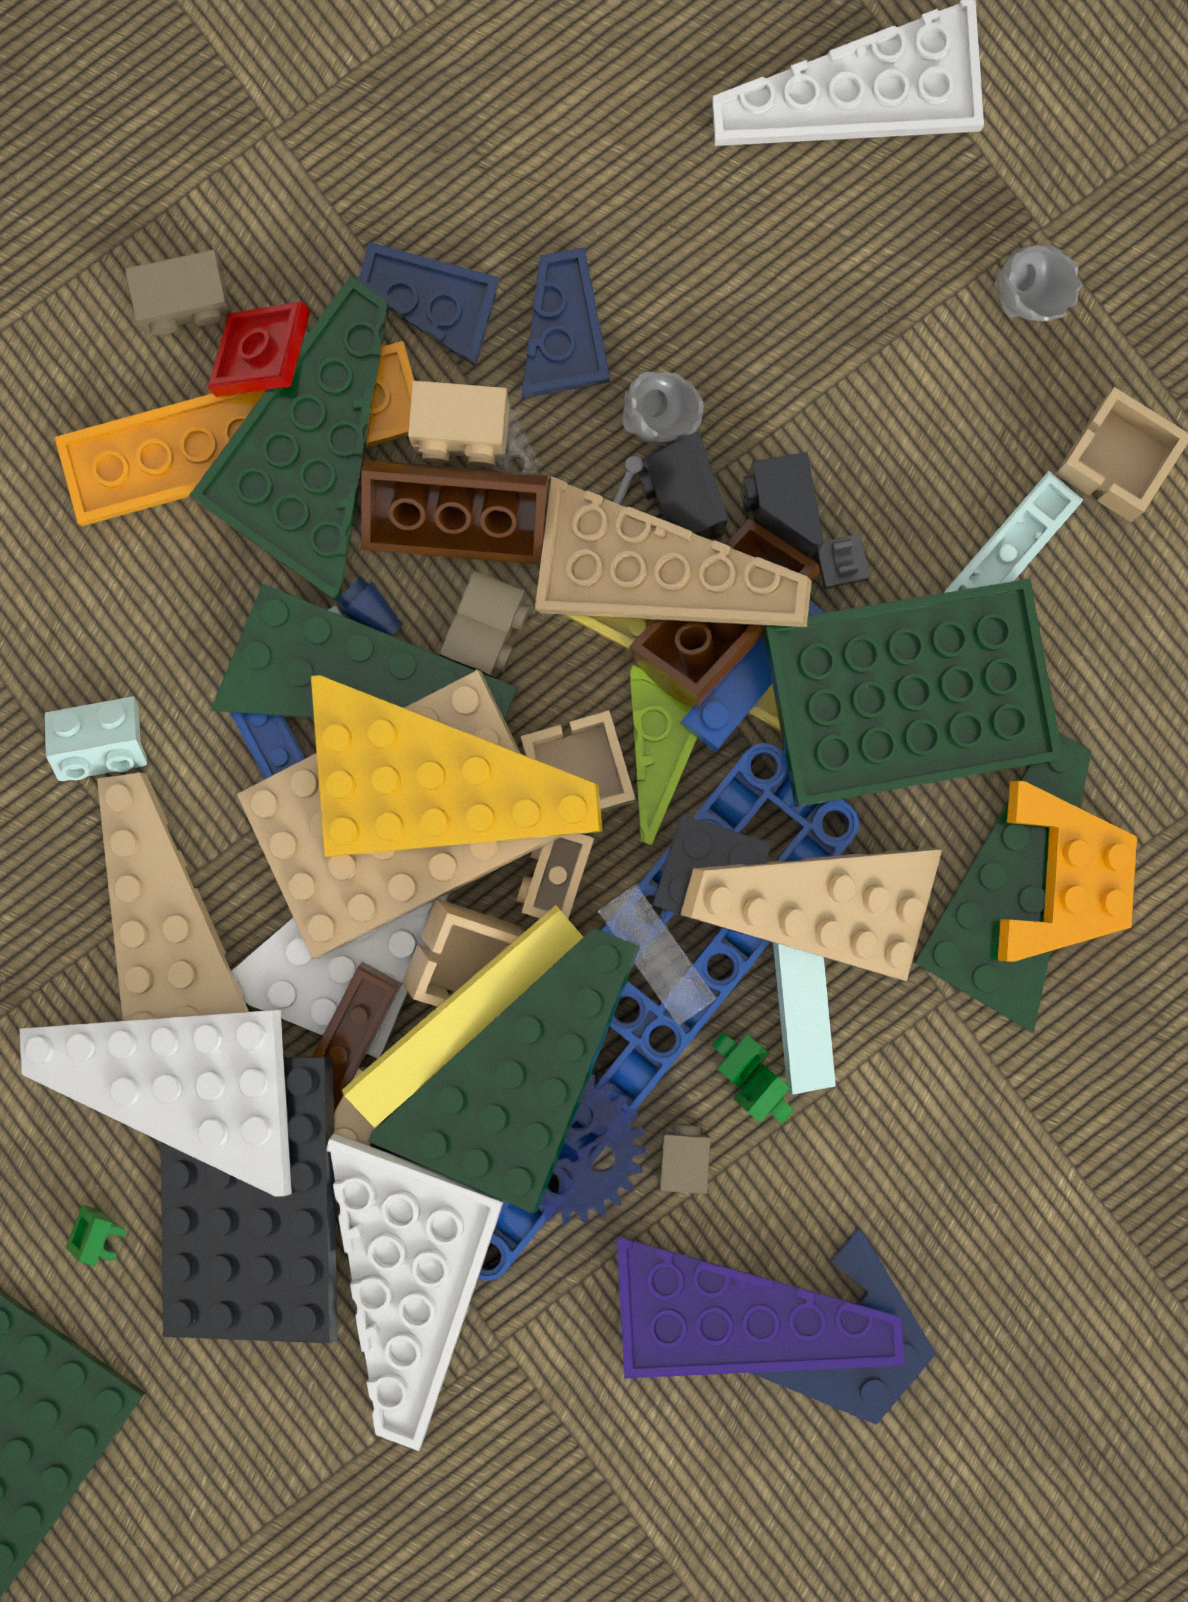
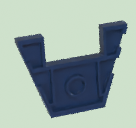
(865, 1390)

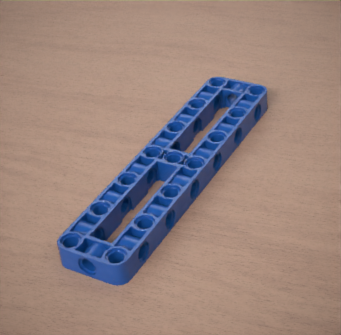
(639, 1064)

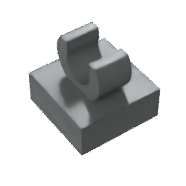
(842, 561)

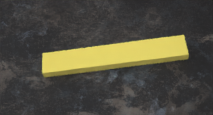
(460, 1018)

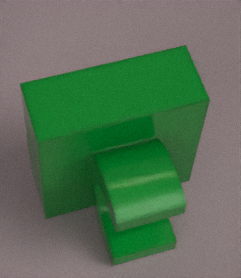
(740, 1059)
(764, 1095)
(89, 1236)

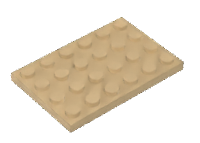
(356, 894)

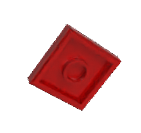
(259, 349)

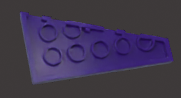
(718, 1320)

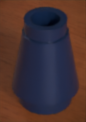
(368, 607)

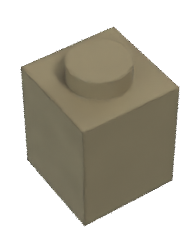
(684, 1160)

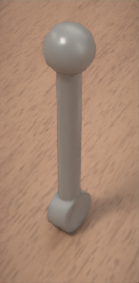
(633, 467)

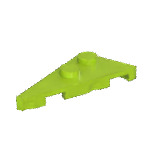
(660, 749)

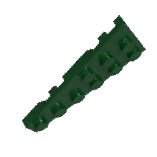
(295, 639)
(1000, 884)

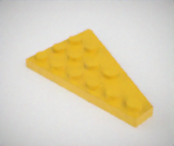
(421, 784)

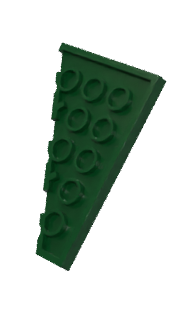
(300, 452)
(514, 1089)

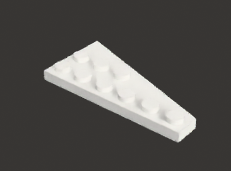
(879, 86)

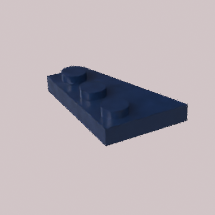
(433, 296)
(565, 328)

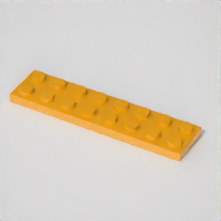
(170, 448)

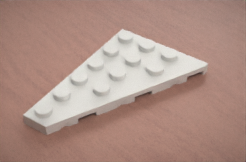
(309, 989)
(186, 1081)
(413, 1268)

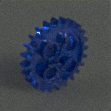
(592, 1185)

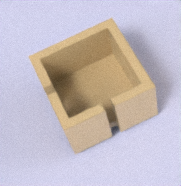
(459, 422)
(1123, 454)
(588, 753)
(456, 949)

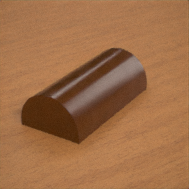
(453, 511)
(696, 656)

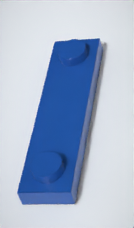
(734, 696)

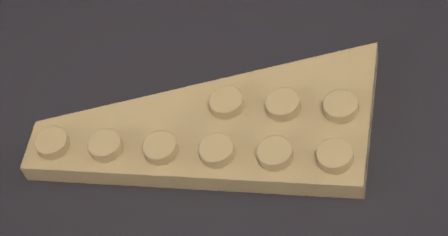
(638, 566)
(831, 906)
(161, 928)

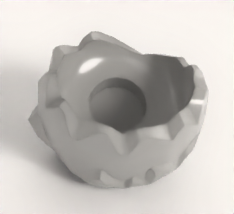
(1038, 283)
(662, 408)

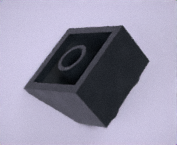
(685, 487)
(784, 501)

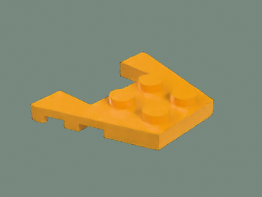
(1085, 880)

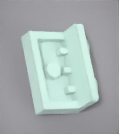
(94, 739)

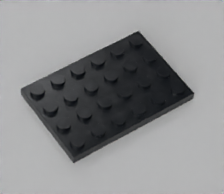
(250, 1259)

